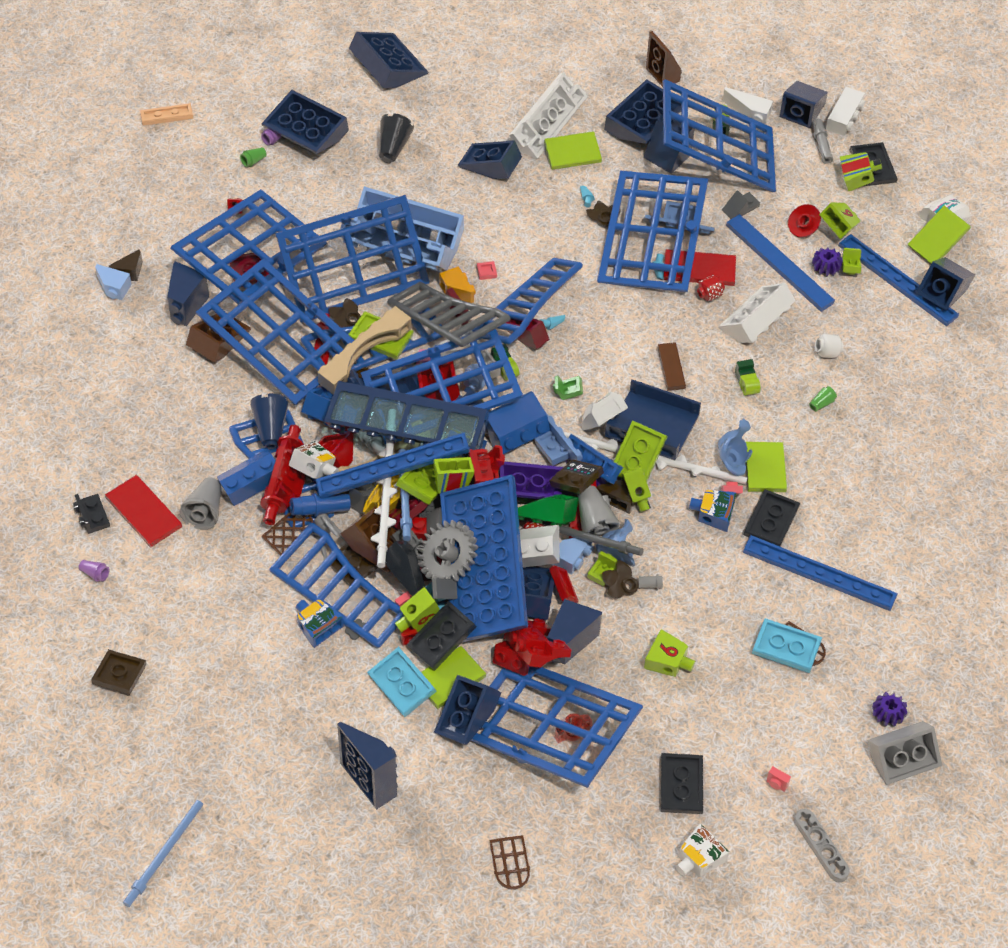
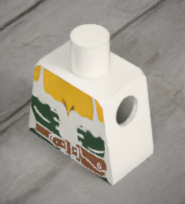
(313, 460)
(701, 853)

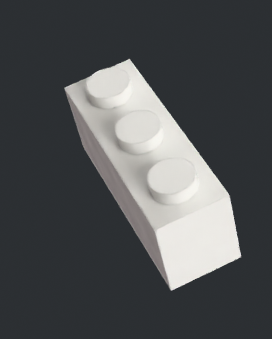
(845, 111)

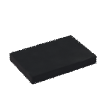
(877, 151)
(772, 518)
(441, 635)
(681, 783)

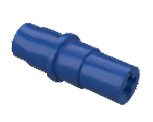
(315, 505)

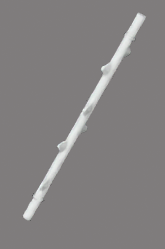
(662, 462)
(383, 510)

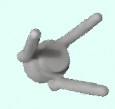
(326, 524)

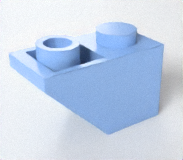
(572, 553)

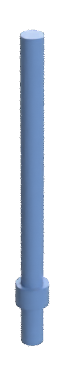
(405, 521)
(140, 885)

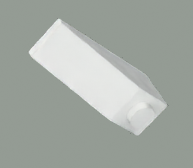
(748, 104)

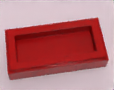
(563, 584)

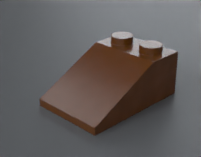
(661, 61)
(208, 342)
(359, 536)

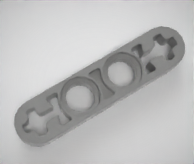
(819, 846)

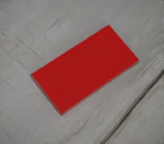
(706, 265)
(143, 511)

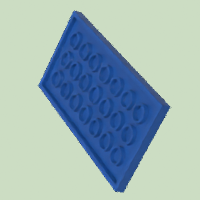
(494, 587)

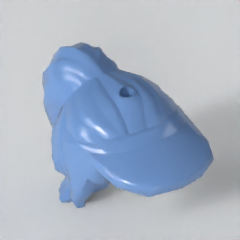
(734, 448)
(618, 535)

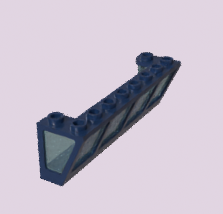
(403, 416)

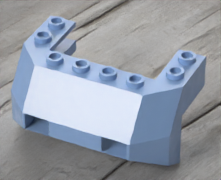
(426, 219)

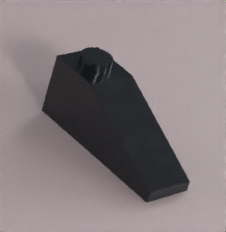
(404, 565)

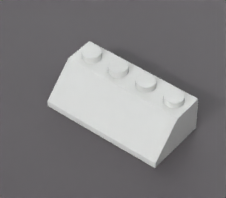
(758, 313)
(540, 546)

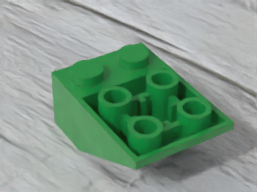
(556, 509)

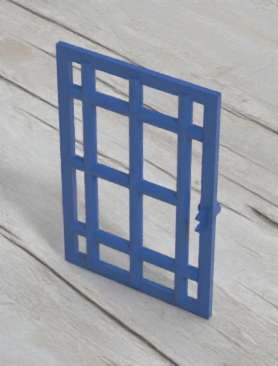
(726, 159)
(692, 226)
(247, 244)
(353, 258)
(258, 347)
(436, 360)
(549, 719)

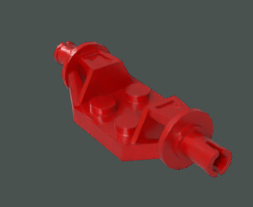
(285, 480)

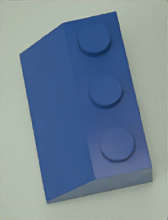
(317, 403)
(517, 422)
(248, 477)

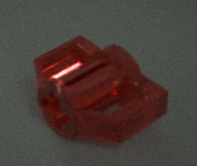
(581, 721)

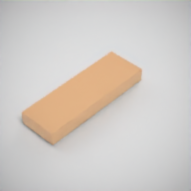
(166, 114)

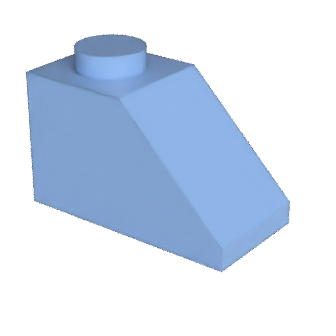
(114, 282)

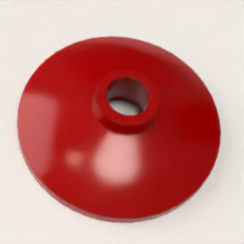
(800, 216)

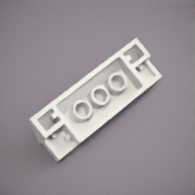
(548, 115)

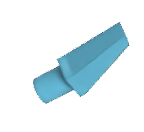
(587, 196)
(659, 259)
(551, 322)

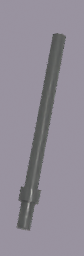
(623, 546)

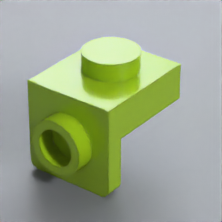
(851, 261)
(604, 562)

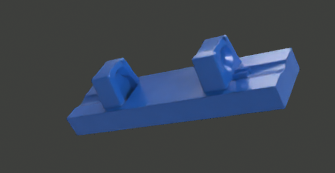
(593, 456)

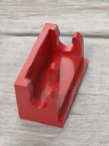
(481, 466)

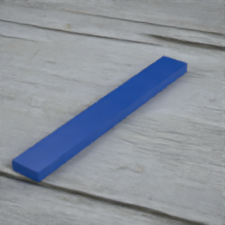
(780, 263)
(897, 279)
(392, 465)
(820, 573)

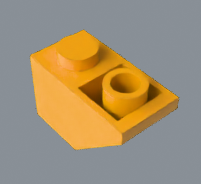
(457, 280)

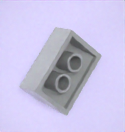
(905, 752)

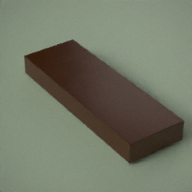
(671, 366)

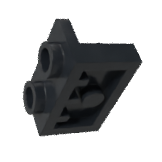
(92, 513)

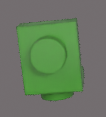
(568, 388)

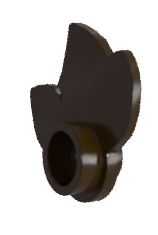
(600, 213)
(344, 314)
(618, 578)

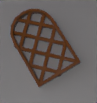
(293, 537)

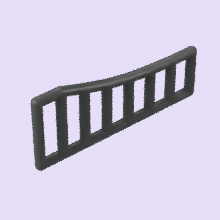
(475, 309)

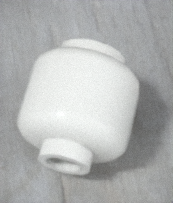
(828, 346)

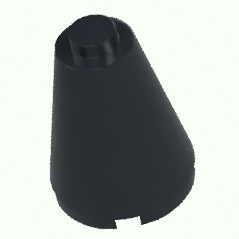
(393, 136)

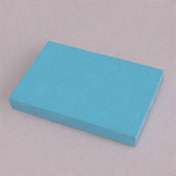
(787, 645)
(401, 681)

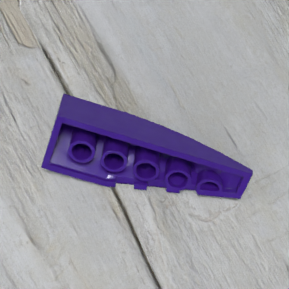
(533, 479)

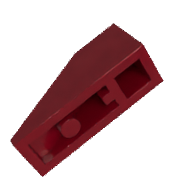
(534, 335)

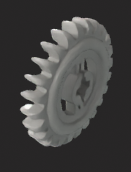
(442, 544)

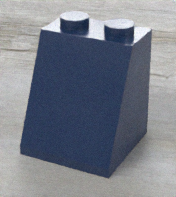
(802, 103)
(662, 155)
(945, 282)
(186, 293)
(575, 626)

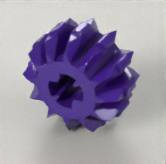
(827, 261)
(889, 709)

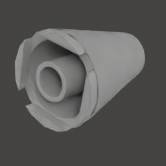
(202, 505)
(595, 513)

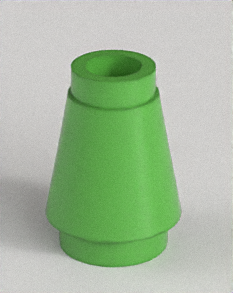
(252, 156)
(823, 398)

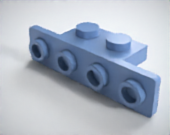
(672, 216)
(556, 445)

